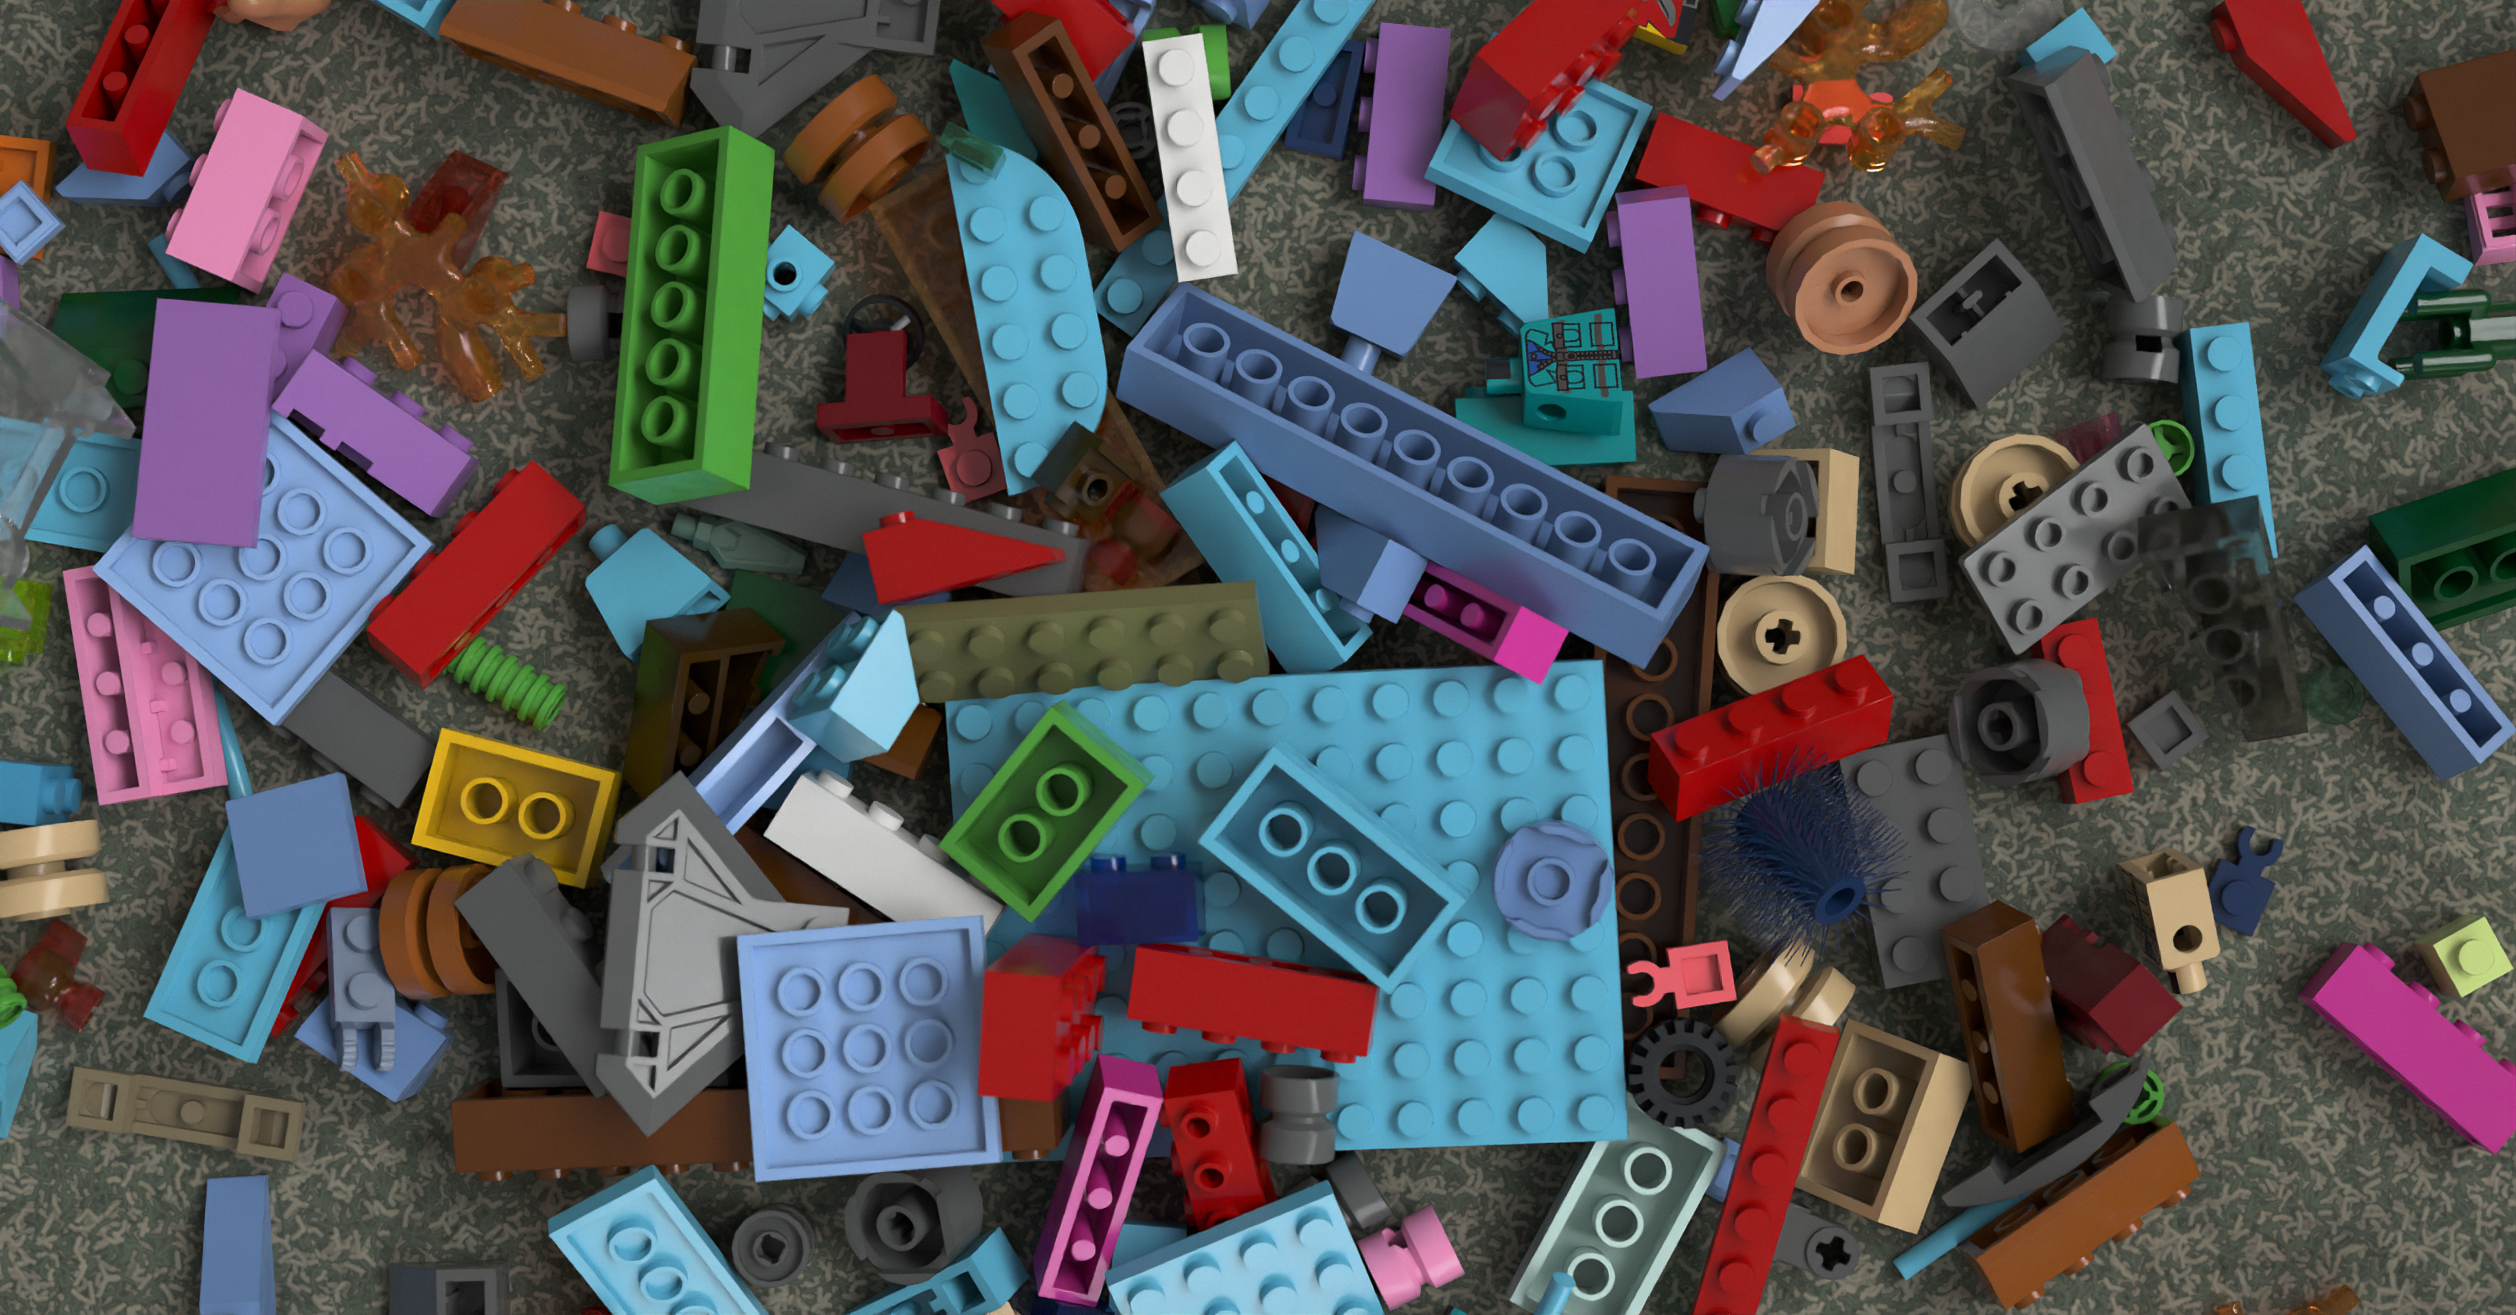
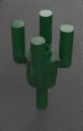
(2471, 333)

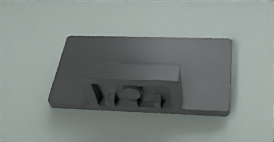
(2071, 539)

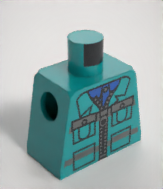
(1565, 374)

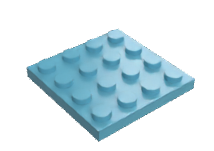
(1266, 1262)

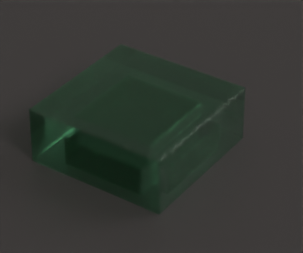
(972, 150)

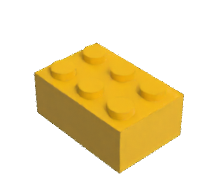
(510, 800)

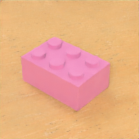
(245, 190)

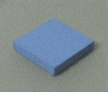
(296, 846)

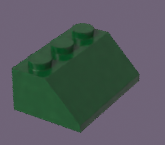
(118, 332)
(2453, 549)

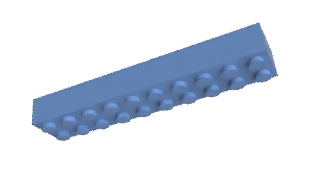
(1412, 473)

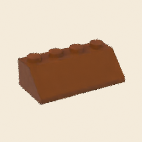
(578, 54)
(2080, 1211)

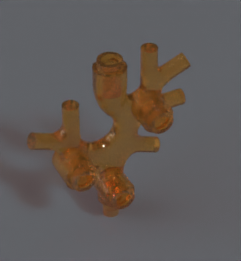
(1839, 44)
(408, 257)

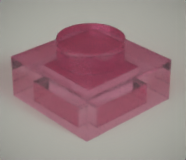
(2090, 437)

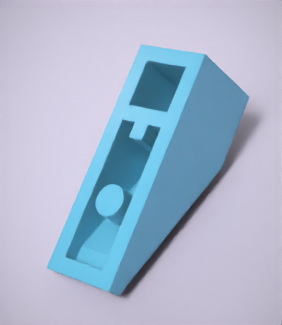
(970, 1285)

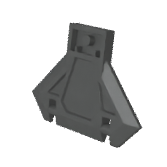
(798, 50)
(676, 951)

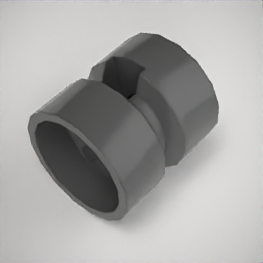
(2152, 321)
(593, 322)
(1298, 1109)
(1354, 1191)
(774, 1245)

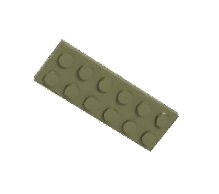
(1085, 641)

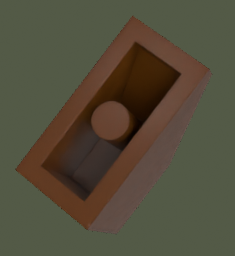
(914, 744)

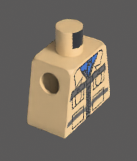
(2163, 896)

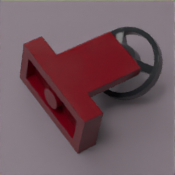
(876, 383)

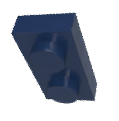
(1326, 116)

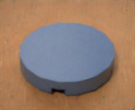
(1552, 880)

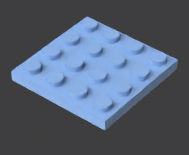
(290, 608)
(866, 1048)

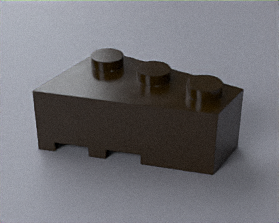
(693, 690)

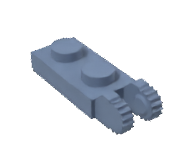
(359, 987)

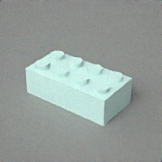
(1619, 1217)

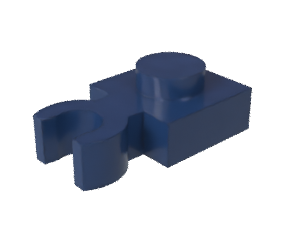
(2237, 889)

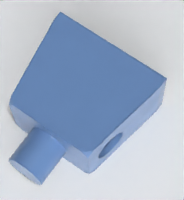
(1385, 301)

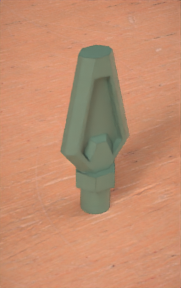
(741, 544)

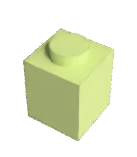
(2463, 955)

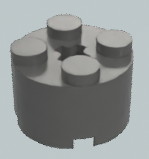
(1758, 515)
(2020, 721)
(914, 1220)

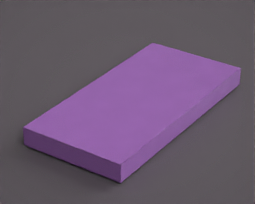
(206, 423)

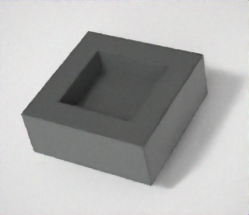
(2165, 730)

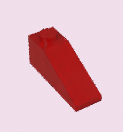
(2282, 56)
(931, 557)

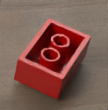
(1540, 69)

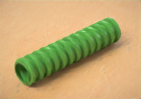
(507, 681)

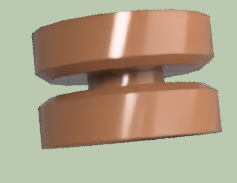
(1841, 277)

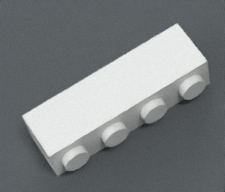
(1190, 157)
(875, 856)

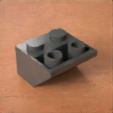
(1984, 324)
(449, 1288)

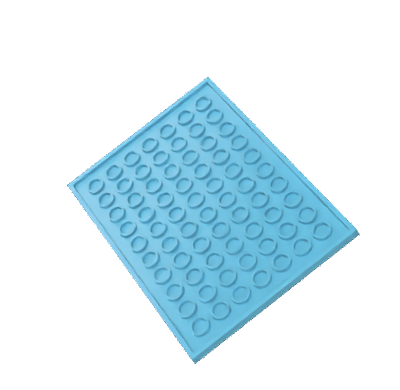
(1489, 1026)

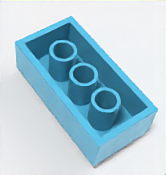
(1335, 866)

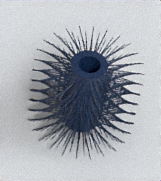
(1799, 856)

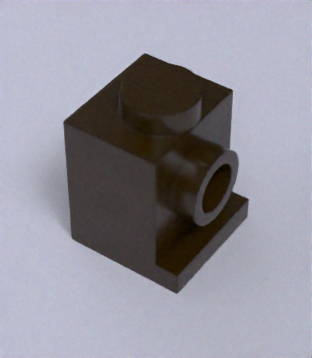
(1082, 474)

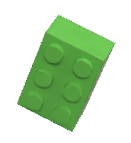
(1046, 810)

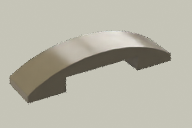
(186, 1111)

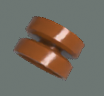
(857, 148)
(426, 938)

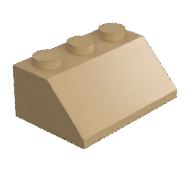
(1884, 1126)

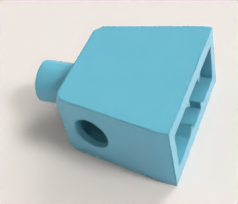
(645, 582)

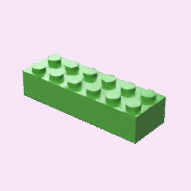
(692, 317)

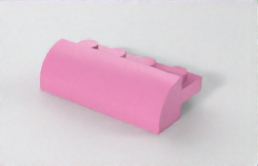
(142, 699)

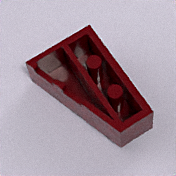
(2103, 993)

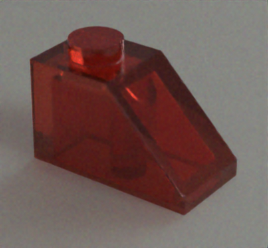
(458, 187)

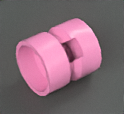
(1410, 1257)

